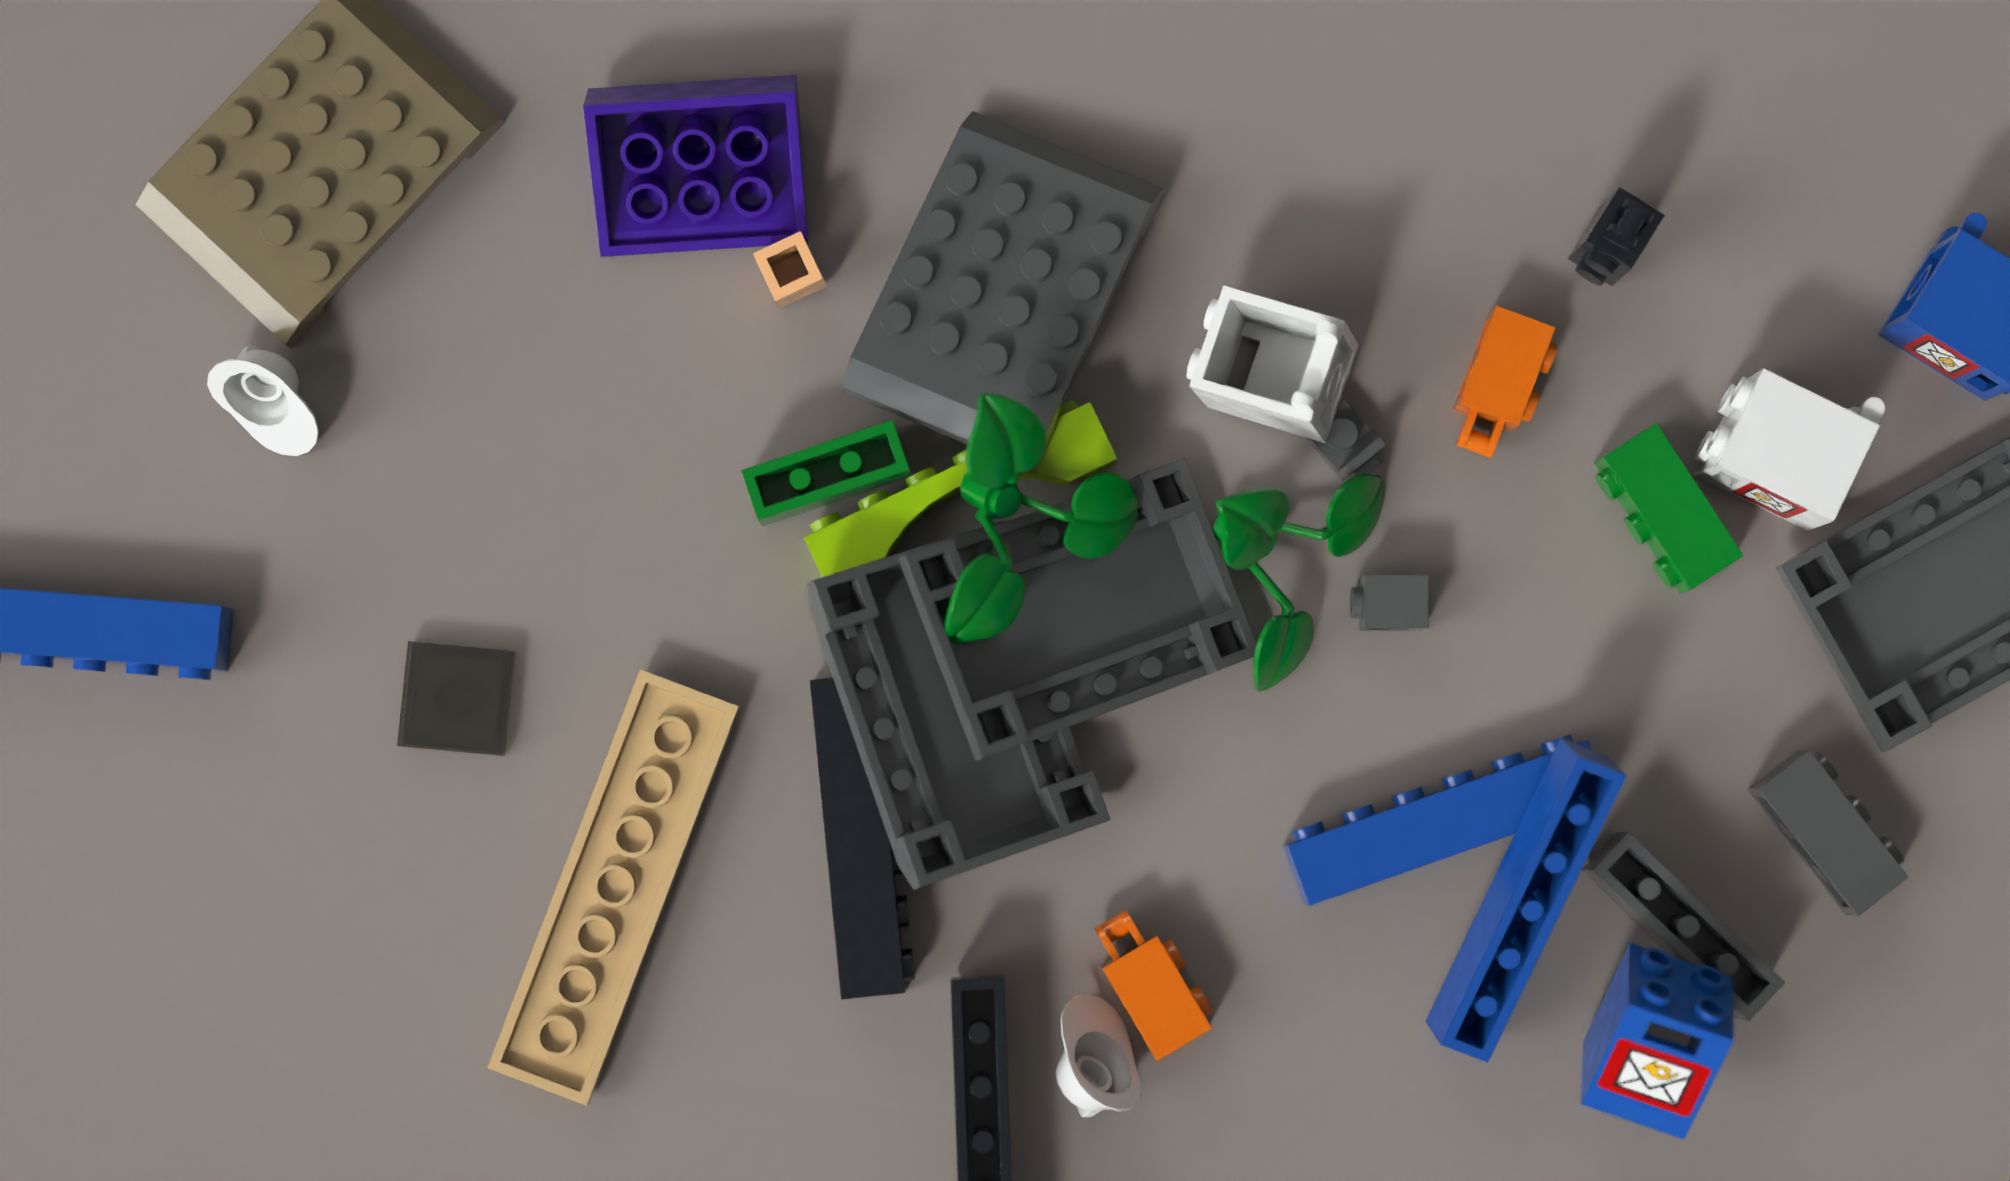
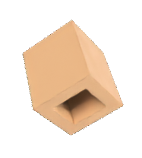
(790, 269)

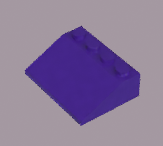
(696, 165)

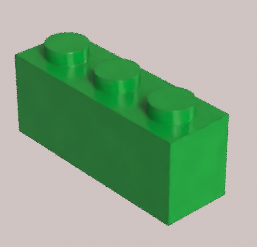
(826, 473)
(1666, 510)

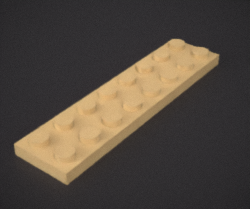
(613, 887)

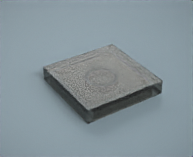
(456, 698)

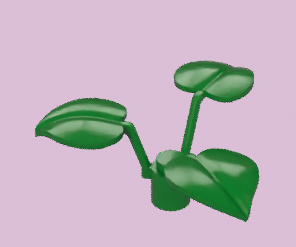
(1001, 444)
(1249, 531)

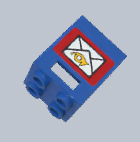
(1959, 311)
(1645, 1075)

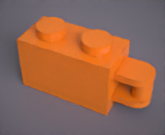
(1503, 377)
(1153, 989)

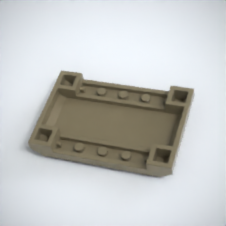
(316, 161)

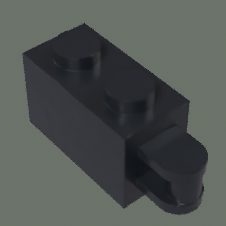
(1615, 238)

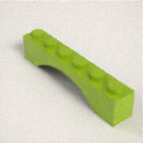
(837, 544)

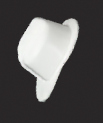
(263, 397)
(1098, 1058)

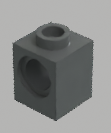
(1391, 602)

